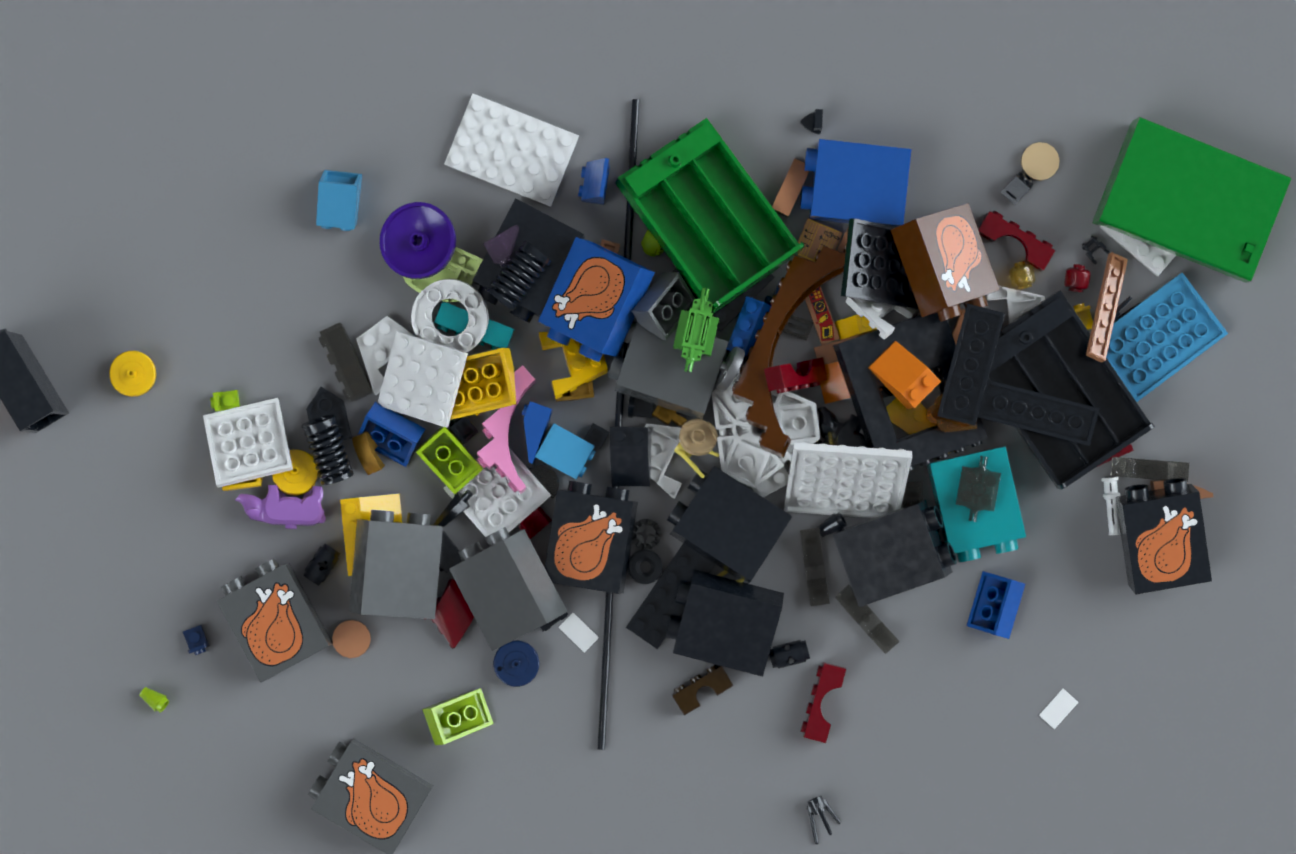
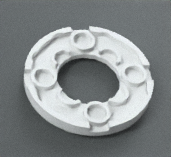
(457, 290)

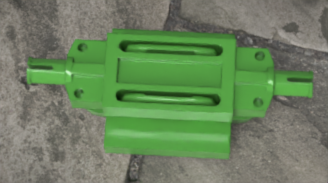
(696, 331)

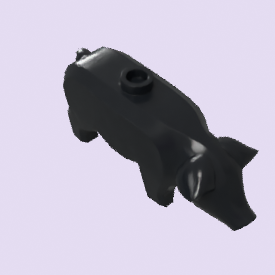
(842, 433)

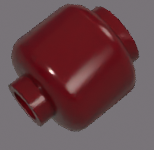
(1077, 278)

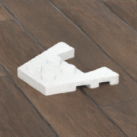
(1017, 301)
(875, 311)
(376, 349)
(663, 443)

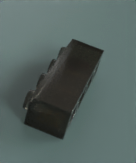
(346, 362)

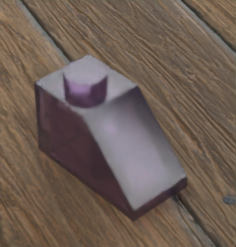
(502, 245)

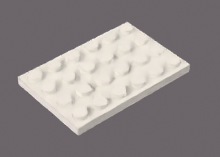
(511, 150)

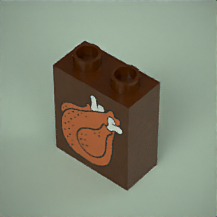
(945, 262)

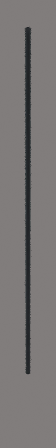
(618, 423)

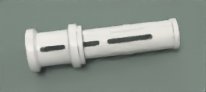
(1114, 529)

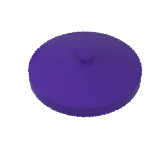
(417, 240)

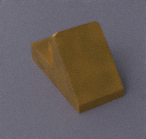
(582, 392)

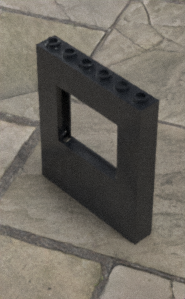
(933, 346)

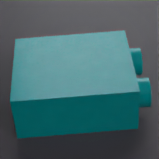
(992, 528)

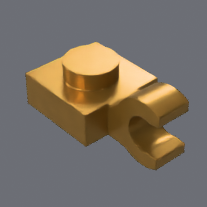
(667, 415)

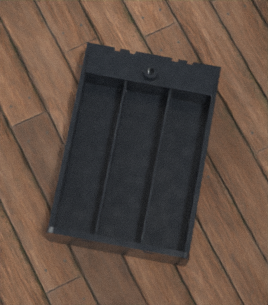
(1048, 356)

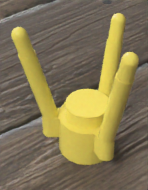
(686, 456)

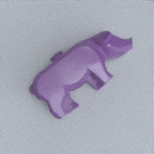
(283, 510)

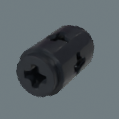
(314, 571)
(780, 656)

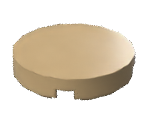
(1040, 161)
(698, 437)

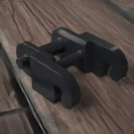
(1099, 244)

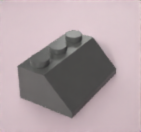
(662, 304)

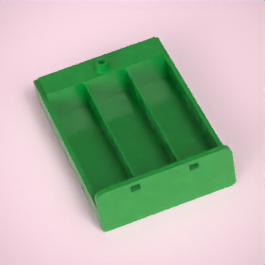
(1191, 199)
(708, 215)

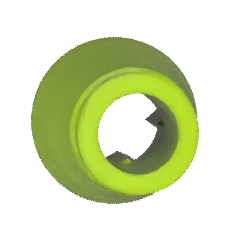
(154, 699)

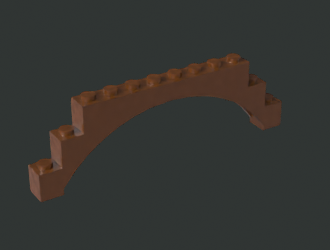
(799, 282)

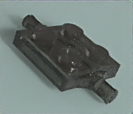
(978, 488)

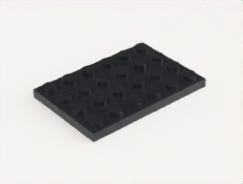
(874, 266)

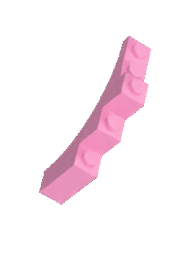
(497, 426)

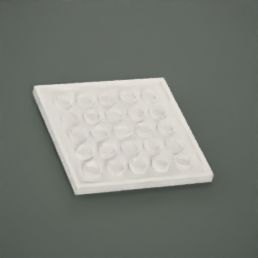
(846, 480)

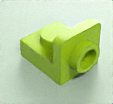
(225, 400)

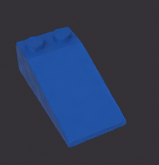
(595, 181)

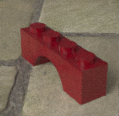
(1037, 252)
(785, 379)
(829, 678)

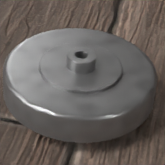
(729, 368)

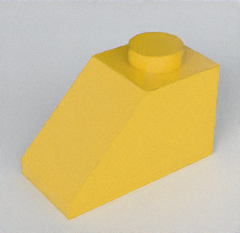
(853, 326)

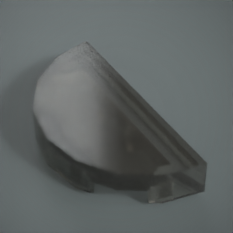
(547, 478)

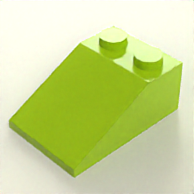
(449, 459)
(457, 717)

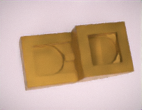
(365, 451)

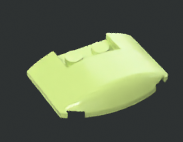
(461, 267)

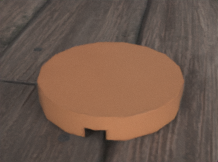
(351, 638)

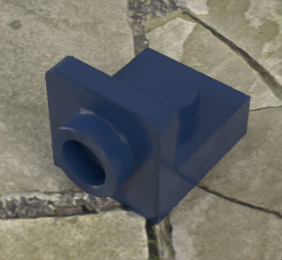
(196, 640)

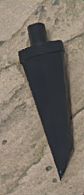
(454, 508)

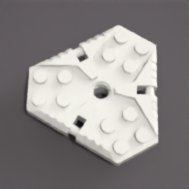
(741, 452)

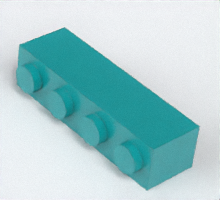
(457, 319)

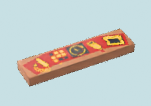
(821, 317)

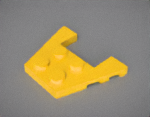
(580, 367)

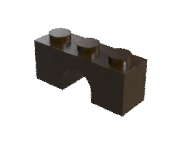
(686, 695)

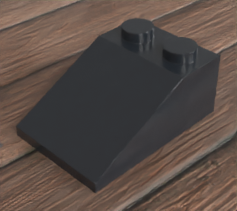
(630, 456)

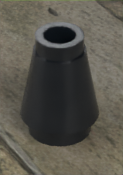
(833, 524)

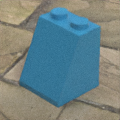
(338, 200)
(566, 451)

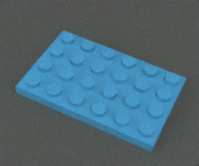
(1162, 336)

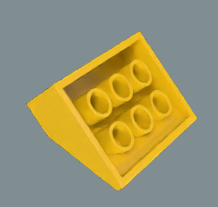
(485, 383)
(361, 509)

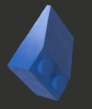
(535, 425)

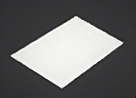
(578, 632)
(1058, 708)

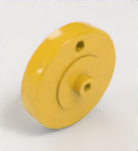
(132, 373)
(301, 478)

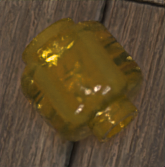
(1022, 275)

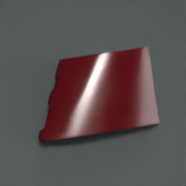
(452, 614)

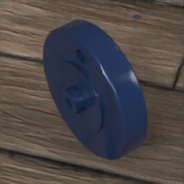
(516, 663)

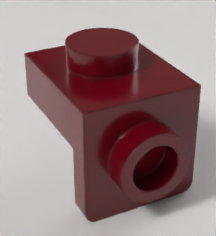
(535, 522)

